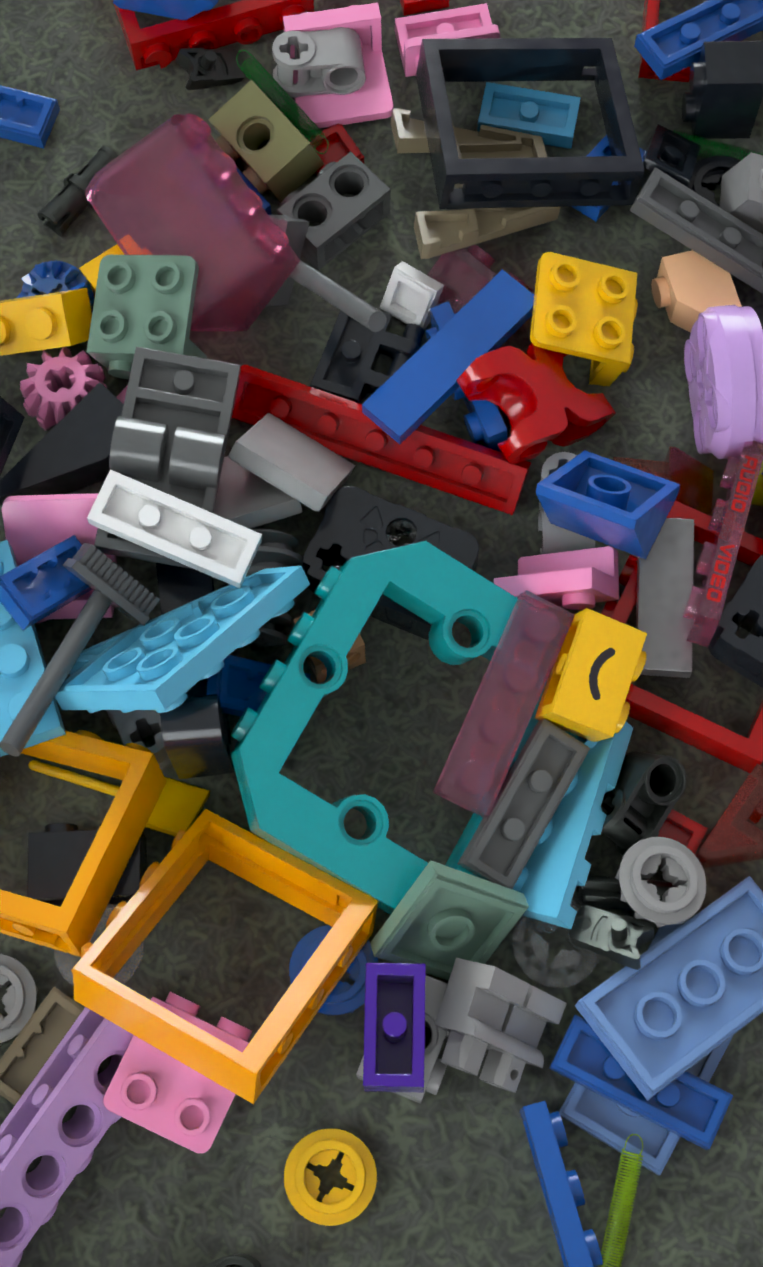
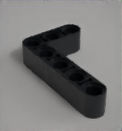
(198, 729)

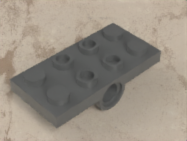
(172, 433)

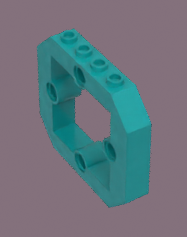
(293, 817)

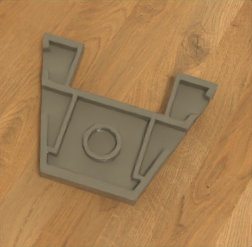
(455, 229)

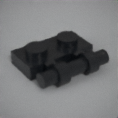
(353, 352)

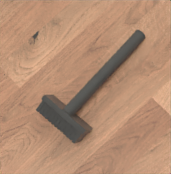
(319, 283)
(110, 587)

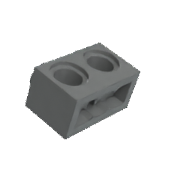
(341, 217)

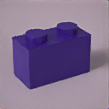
(394, 1027)

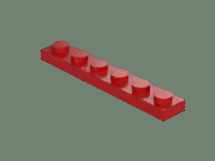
(422, 457)

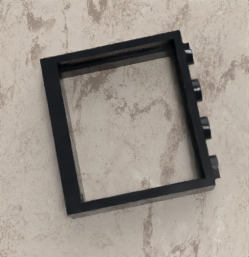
(535, 179)

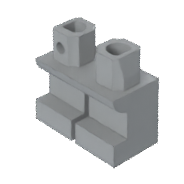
(494, 1013)

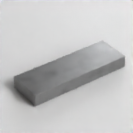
(662, 594)

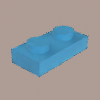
(530, 112)

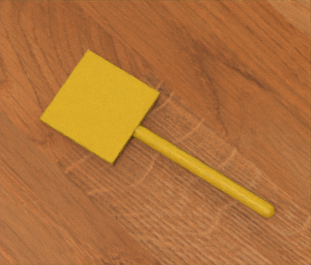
(174, 810)

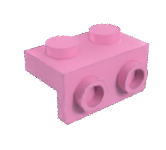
(447, 24)
(568, 578)

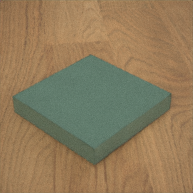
(448, 918)

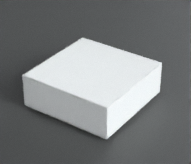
(411, 295)

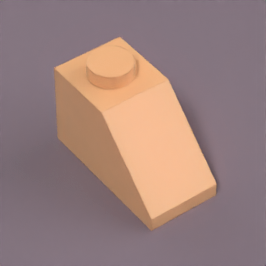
(689, 286)

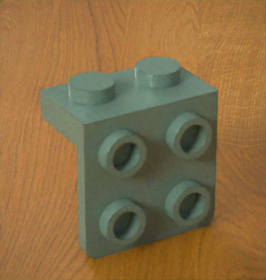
(144, 305)

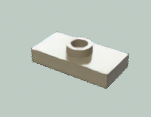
(36, 1043)

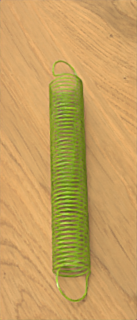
(621, 1205)

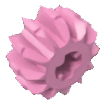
(58, 385)

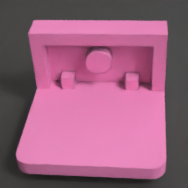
(374, 98)
(44, 521)
(169, 1095)

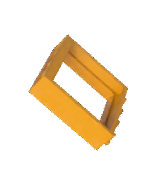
(269, 868)
(76, 920)

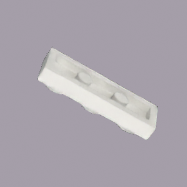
(174, 528)

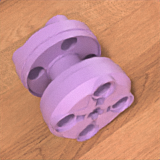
(725, 379)

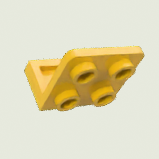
(585, 313)

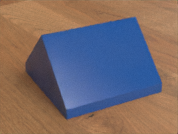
(608, 502)

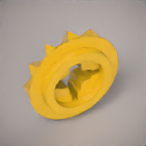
(303, 1186)

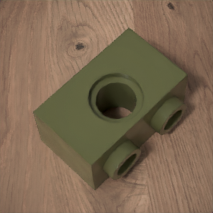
(249, 121)

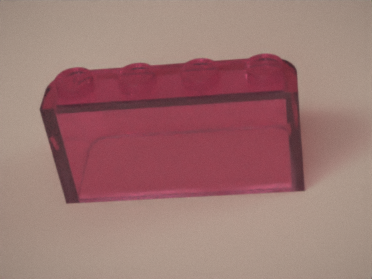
(187, 199)

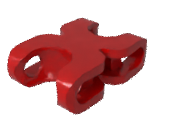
(535, 399)

